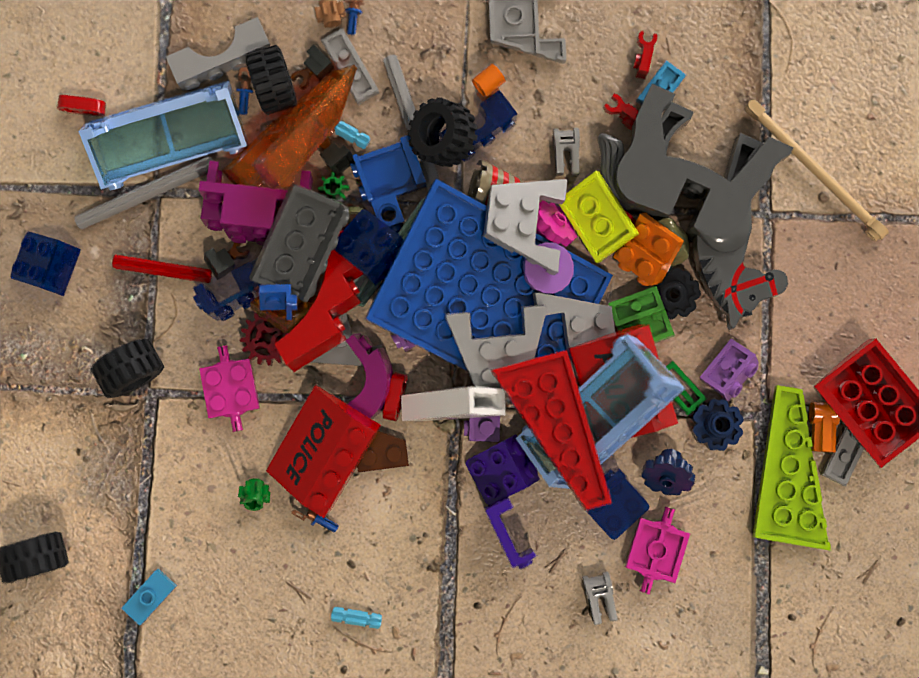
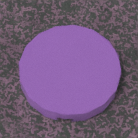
(544, 282)

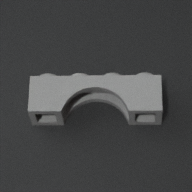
(192, 69)

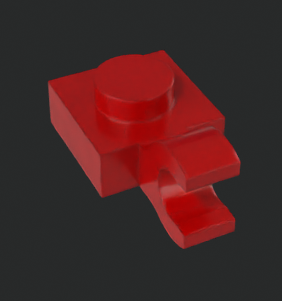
(643, 60)
(626, 111)

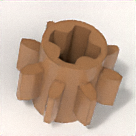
(330, 13)

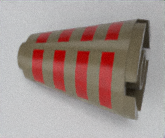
(485, 178)

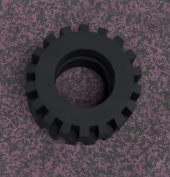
(271, 79)
(457, 138)
(127, 368)
(32, 557)

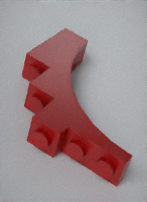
(321, 326)

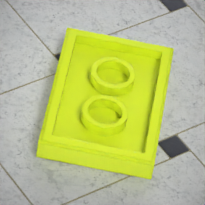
(598, 217)

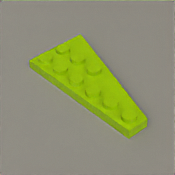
(789, 488)

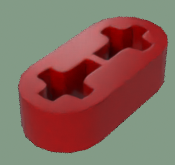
(81, 105)
(393, 401)

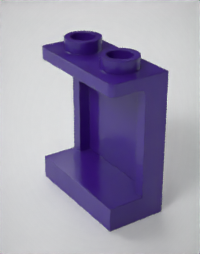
(516, 559)

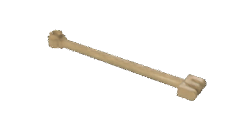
(876, 229)

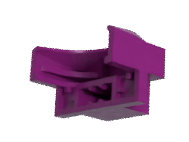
(245, 210)

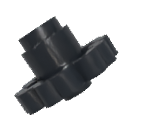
(688, 290)

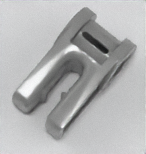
(566, 141)
(600, 587)

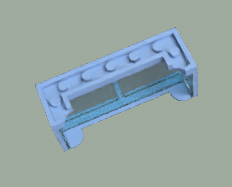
(163, 134)
(616, 403)

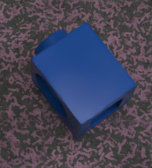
(385, 204)

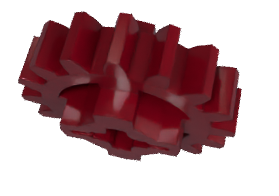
(257, 343)

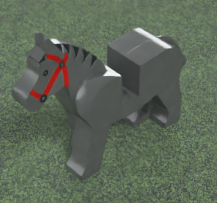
(721, 226)

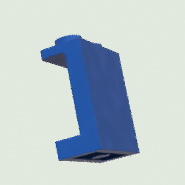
(388, 171)

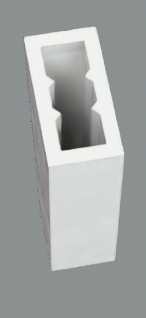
(453, 404)

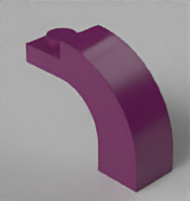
(378, 376)

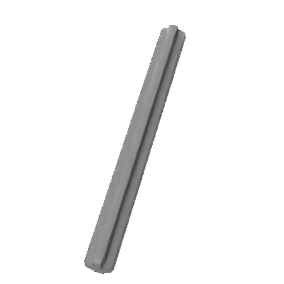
(407, 109)
(142, 193)

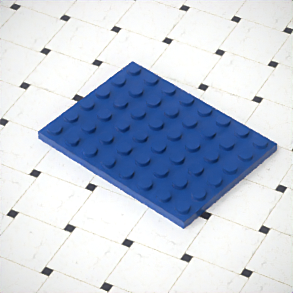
(455, 269)

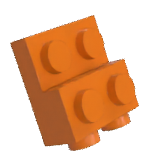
(649, 252)

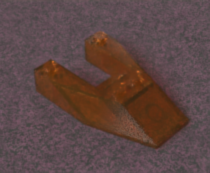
(293, 135)

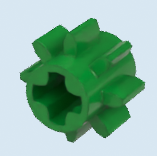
(339, 193)
(254, 494)

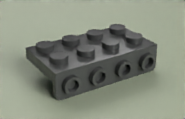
(300, 241)

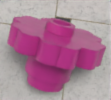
(554, 224)

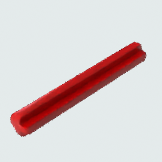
(162, 268)

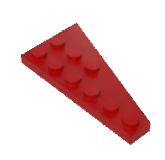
(552, 408)

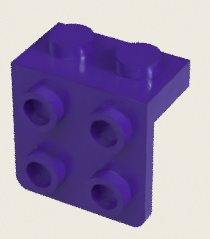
(502, 470)

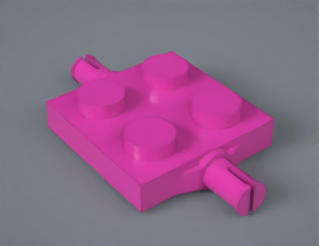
(229, 388)
(657, 550)

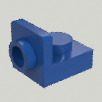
(277, 298)

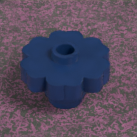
(705, 429)
(668, 473)

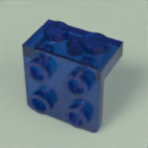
(369, 245)
(45, 263)
(225, 309)
(625, 508)

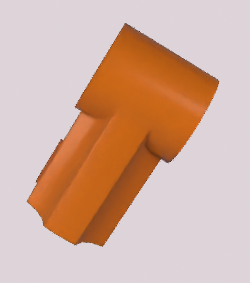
(488, 82)
(823, 427)

